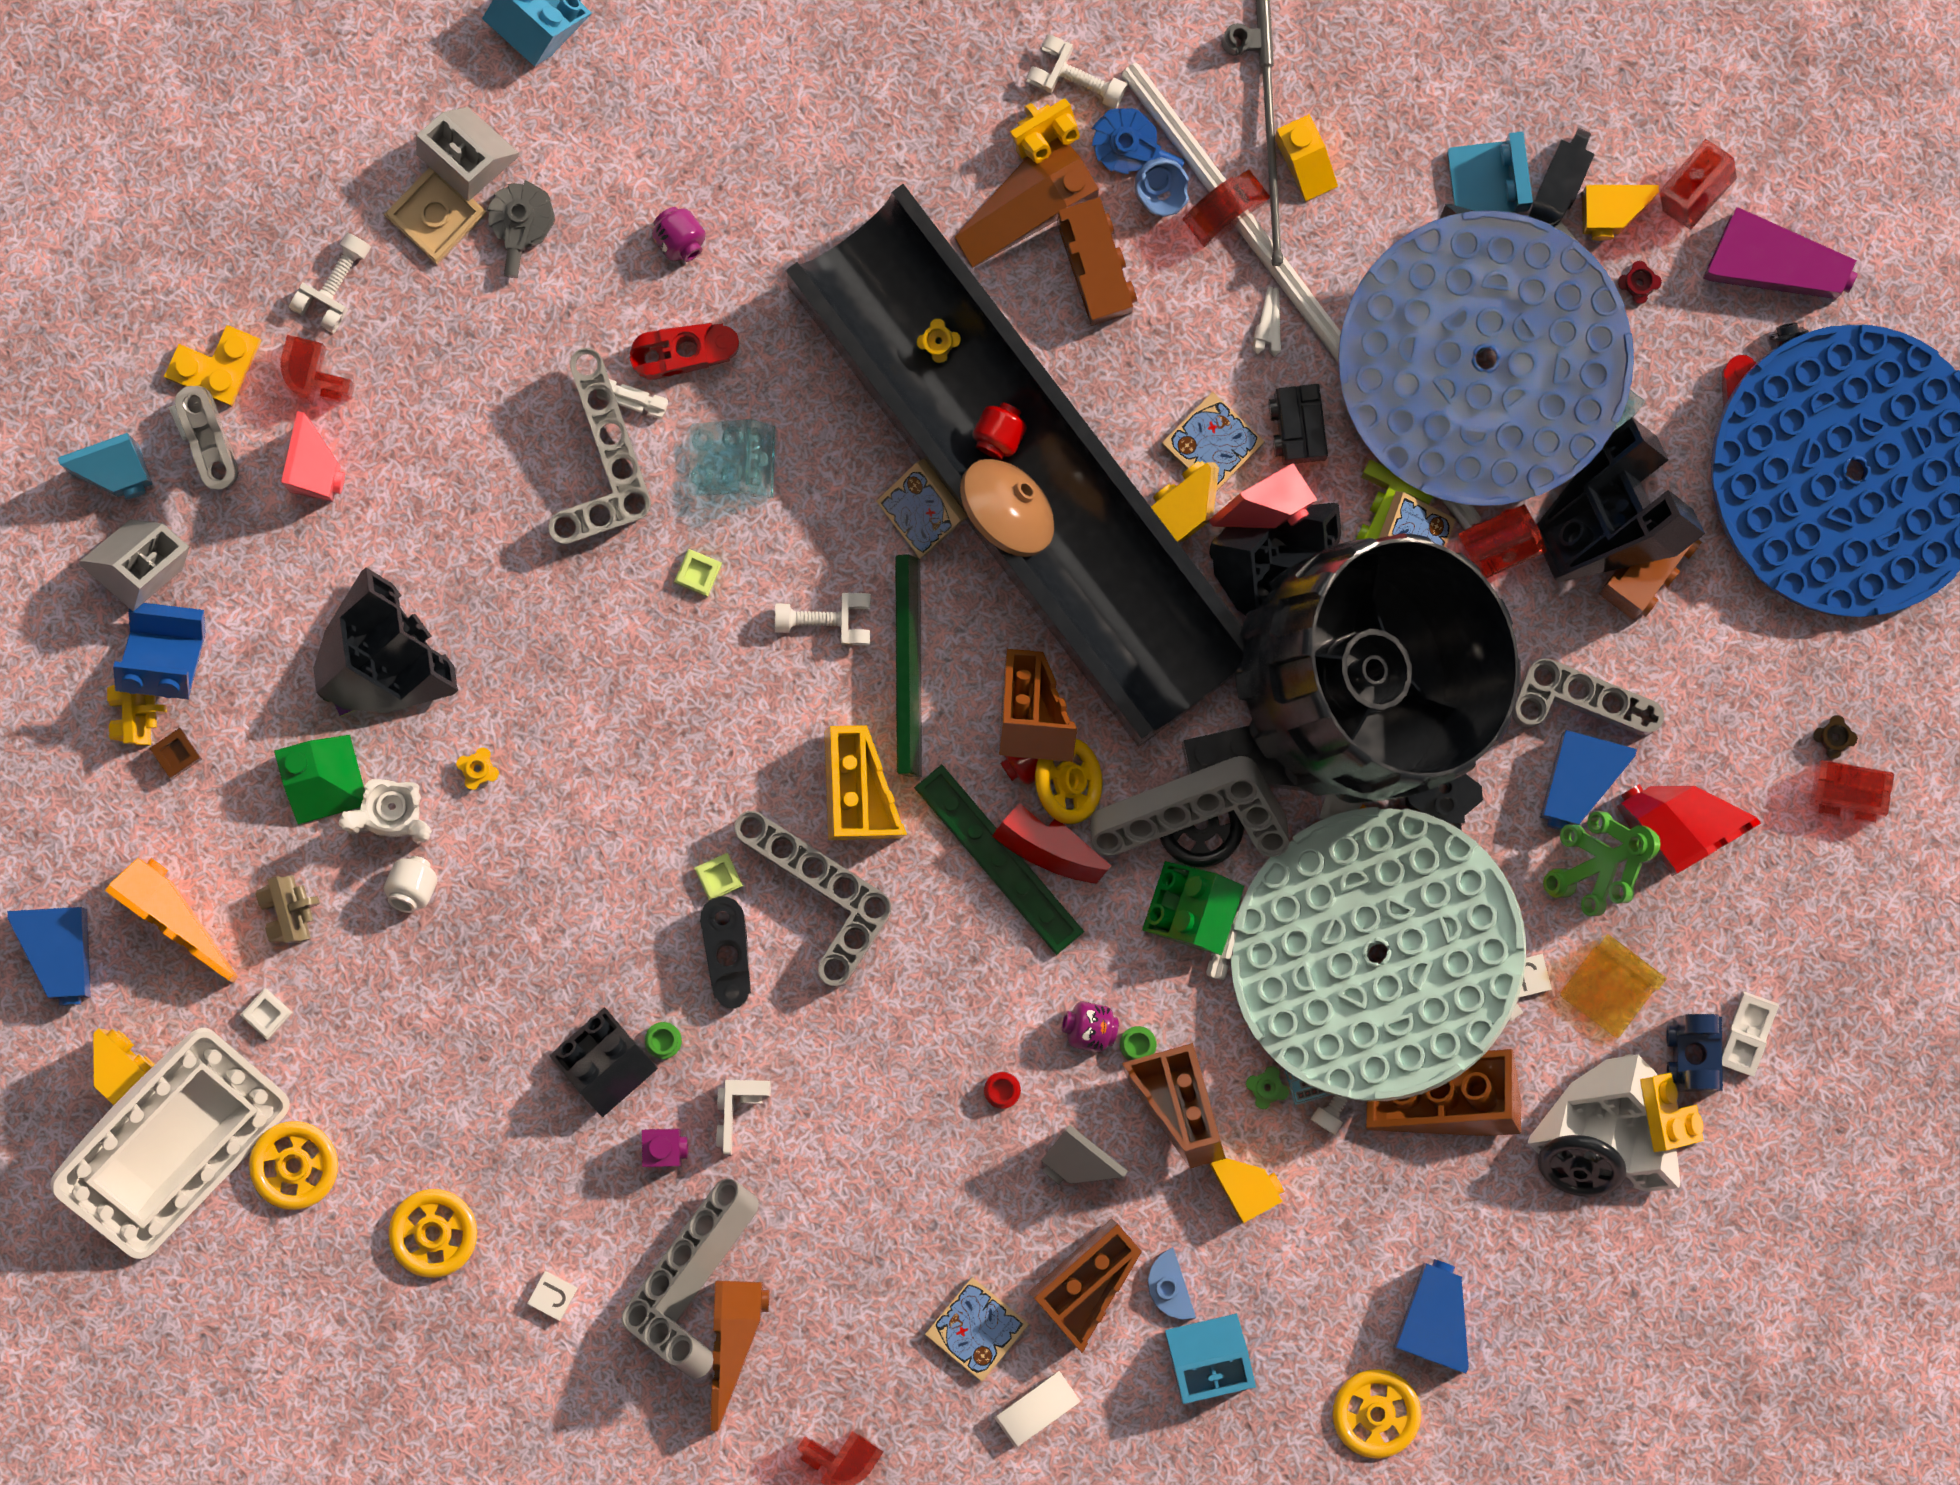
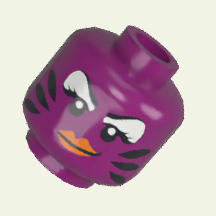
(678, 234)
(1090, 1027)

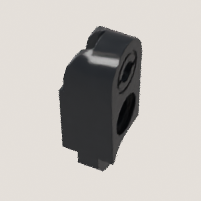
(1563, 179)
(729, 983)

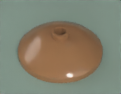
(1007, 507)

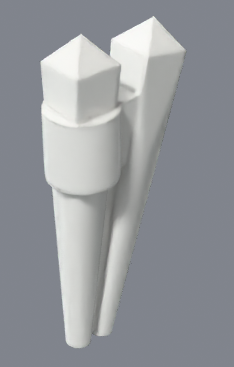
(1269, 325)

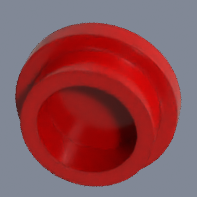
(1002, 1090)

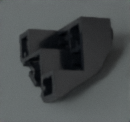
(1253, 557)
(377, 655)

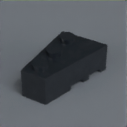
(1224, 745)

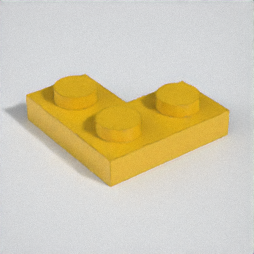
(220, 373)
(1668, 1124)

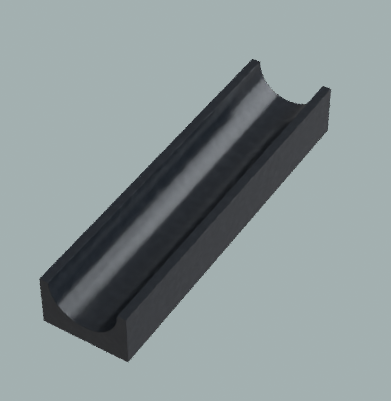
(1113, 574)

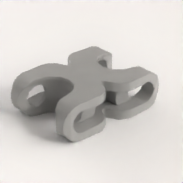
(206, 437)

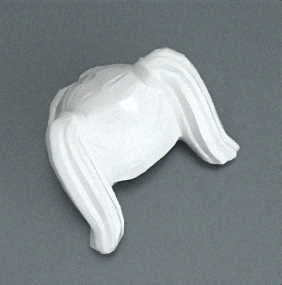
(380, 820)

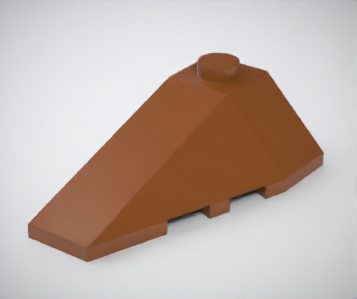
(1476, 1103)

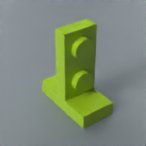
(1386, 479)

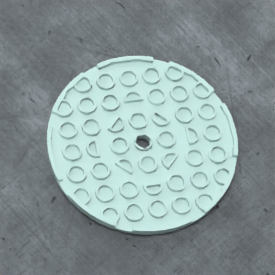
(1447, 966)

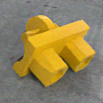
(1043, 127)
(137, 719)

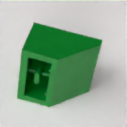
(1193, 907)

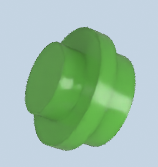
(663, 1040)
(1137, 1043)

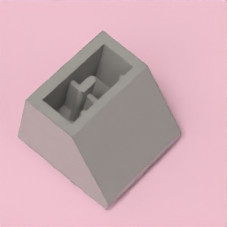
(464, 150)
(137, 561)

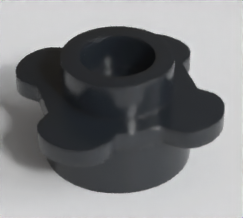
(1787, 332)

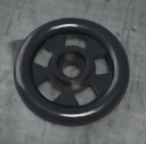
(1200, 854)
(1582, 1165)

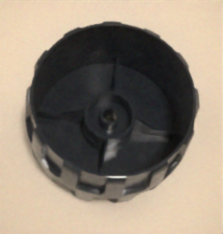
(1379, 669)

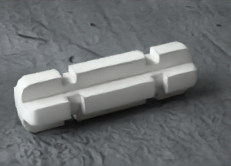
(636, 400)
(1217, 967)

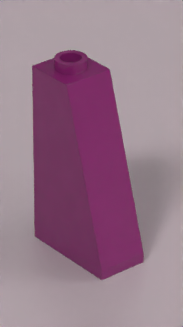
(1776, 259)

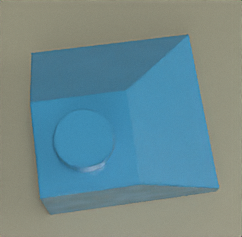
(111, 466)

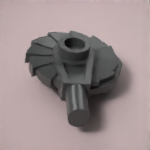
(522, 219)

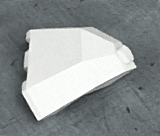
(1611, 1107)

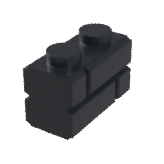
(1299, 424)

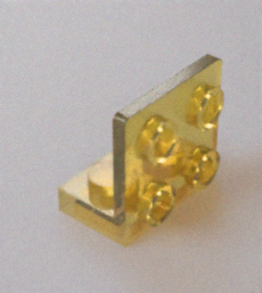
(1612, 985)

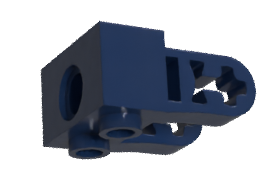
(1705, 1032)

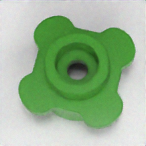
(1257, 1084)

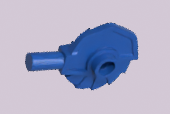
(1127, 141)

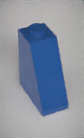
(1581, 776)
(57, 950)
(1436, 1318)

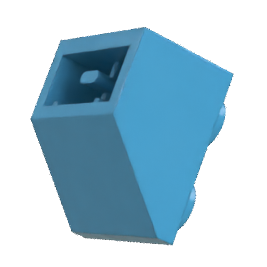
(536, 26)
(1210, 1358)

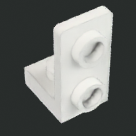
(750, 1093)

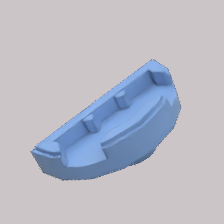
(1169, 1288)

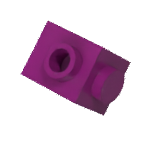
(663, 1148)

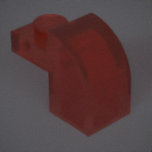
(1225, 207)
(302, 372)
(847, 1467)

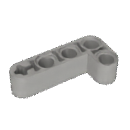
(1590, 705)

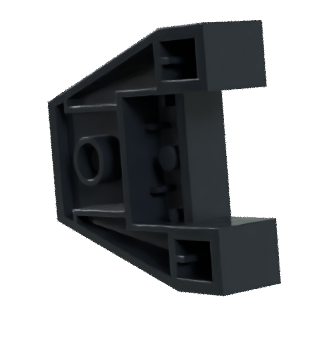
(1606, 516)

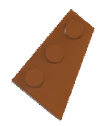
(1096, 261)

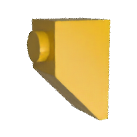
(1306, 157)
(1613, 207)
(1247, 1187)

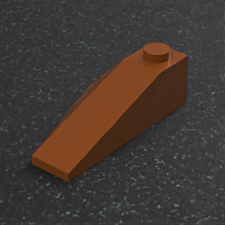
(1027, 203)
(736, 1321)

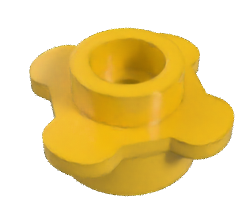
(928, 340)
(487, 772)

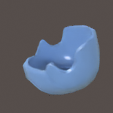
(1171, 177)

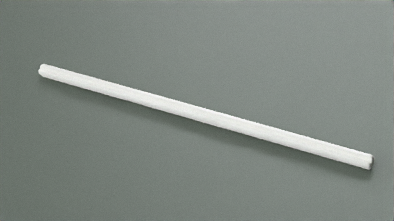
(1252, 233)

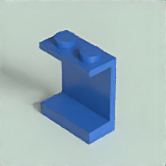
(161, 651)

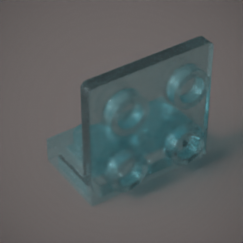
(732, 458)

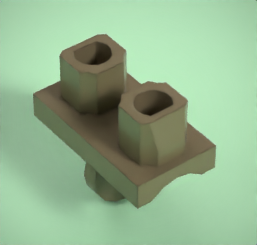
(291, 909)

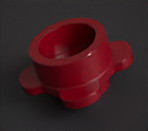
(1650, 282)

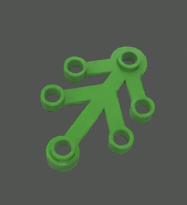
(1605, 862)

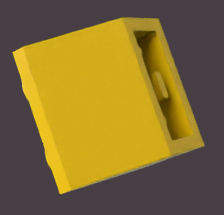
(1191, 503)
(115, 1064)

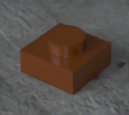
(175, 753)

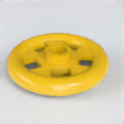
(1069, 783)
(299, 1134)
(402, 1227)
(1346, 1421)

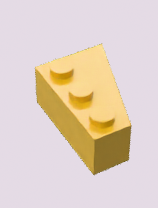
(856, 788)

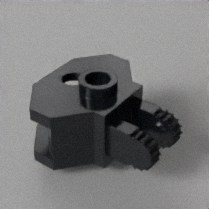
(1452, 807)

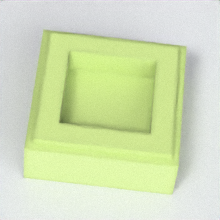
(698, 572)
(718, 876)

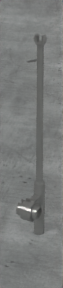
(1261, 40)

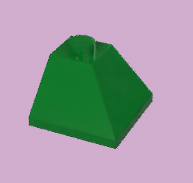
(321, 777)

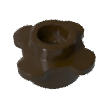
(1835, 726)

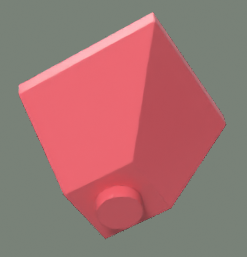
(310, 464)
(1269, 502)

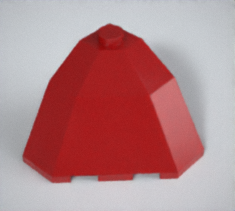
(1686, 820)

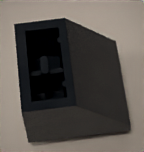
(603, 1062)

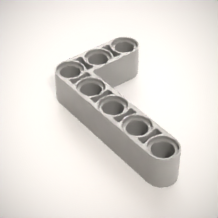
(608, 453)
(1191, 800)
(824, 885)
(683, 1272)

